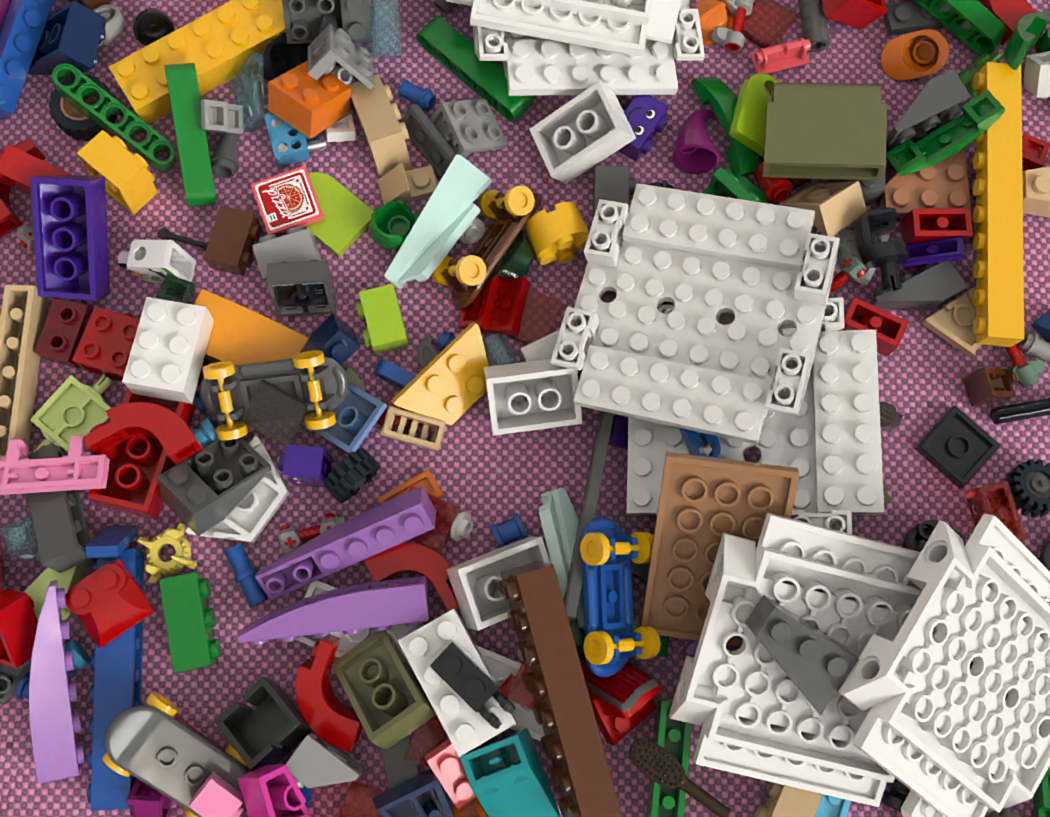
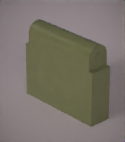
(825, 131)

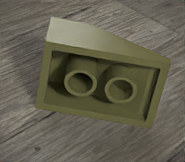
(383, 690)

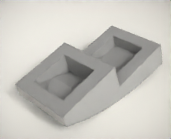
(221, 117)

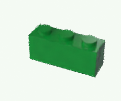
(189, 622)

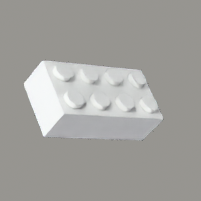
(462, 724)

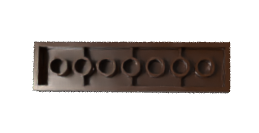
(559, 691)

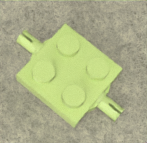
(72, 411)

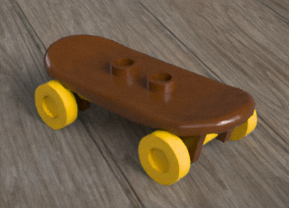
(472, 271)

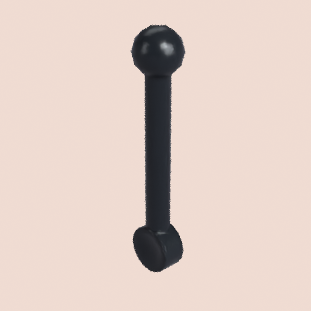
(165, 234)

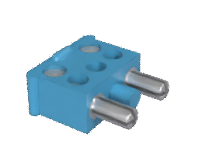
(288, 143)

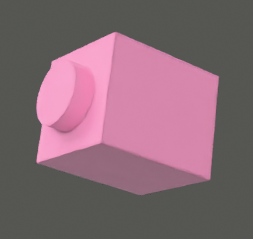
(217, 798)

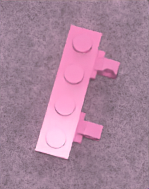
(71, 472)

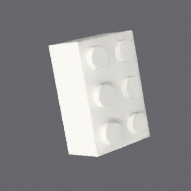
(582, 133)
(168, 350)
(531, 396)
(478, 580)

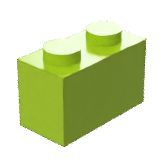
(383, 319)

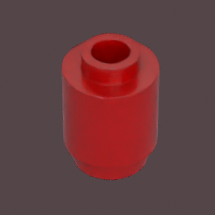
(773, 188)

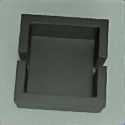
(266, 730)

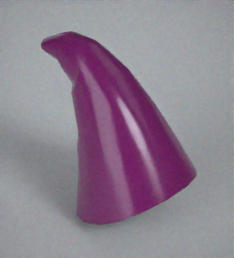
(693, 148)

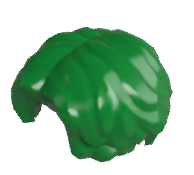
(392, 224)

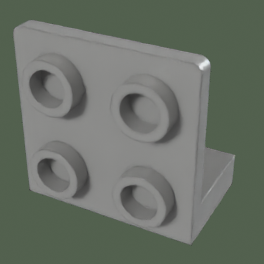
(336, 46)
(468, 126)

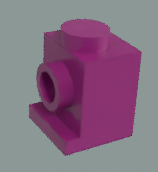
(147, 801)

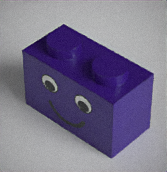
(646, 118)
(305, 465)

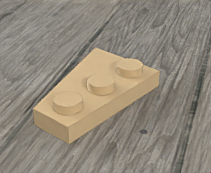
(955, 323)

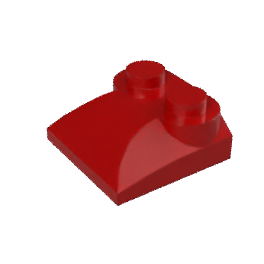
(108, 602)

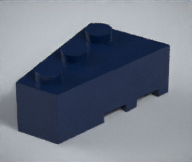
(414, 798)

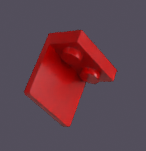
(106, 343)

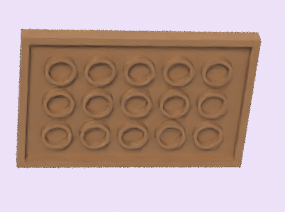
(695, 507)

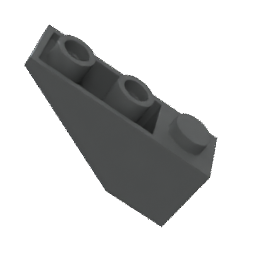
(924, 291)

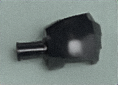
(883, 254)

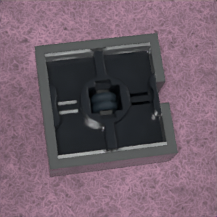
(301, 288)

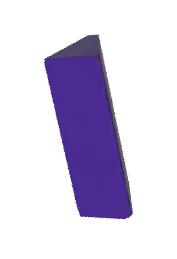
(935, 251)

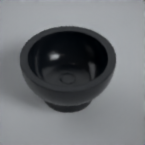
(151, 26)

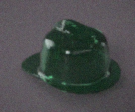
(516, 260)

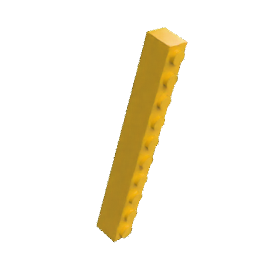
(999, 213)

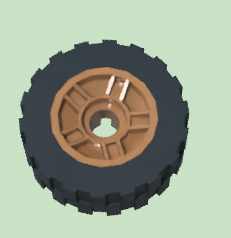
(71, 119)

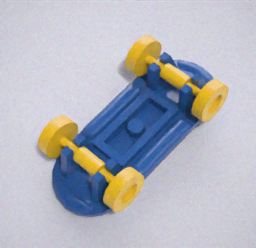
(609, 597)

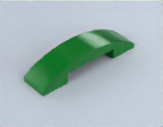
(1025, 35)
(723, 100)
(949, 139)

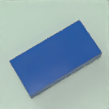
(111, 541)

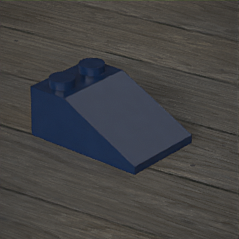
(69, 38)

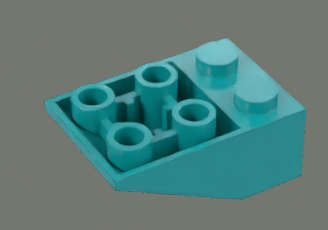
(510, 778)

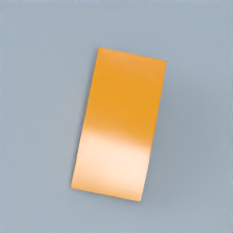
(246, 335)

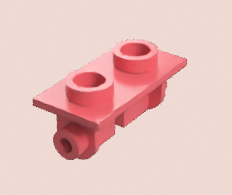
(781, 56)

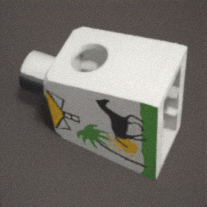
(157, 258)

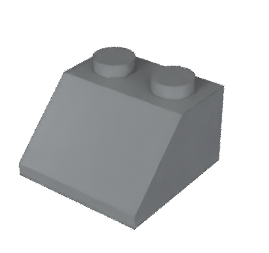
(321, 764)

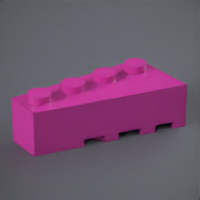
(272, 793)

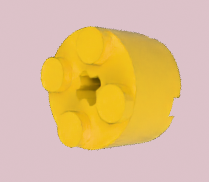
(557, 233)

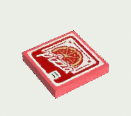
(287, 201)

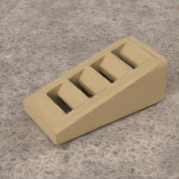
(439, 426)

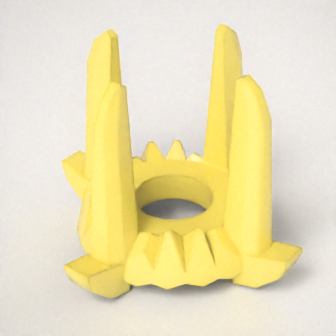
(155, 565)

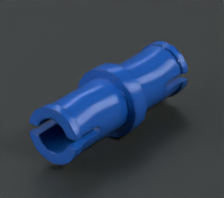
(245, 575)

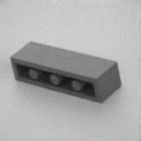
(58, 522)

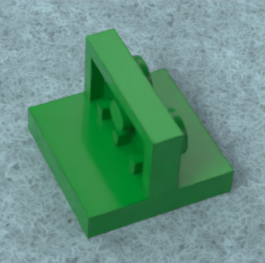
(726, 184)

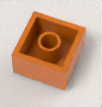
(308, 103)

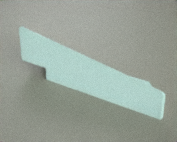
(440, 223)
(560, 530)

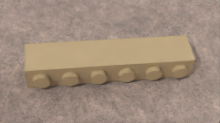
(20, 328)

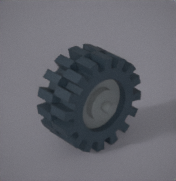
(351, 475)
(1031, 487)

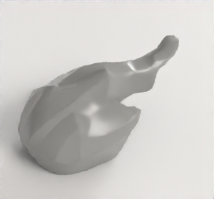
(113, 23)

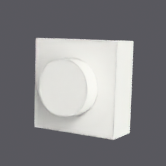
(342, 130)

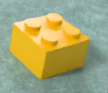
(124, 173)

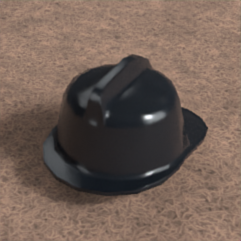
(282, 57)

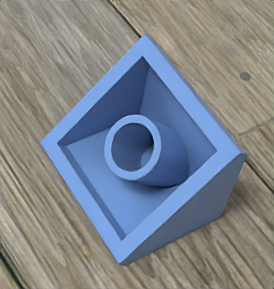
(353, 420)

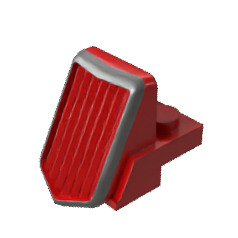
(621, 699)

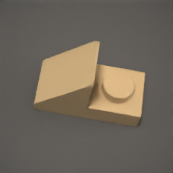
(407, 185)

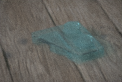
(249, 91)

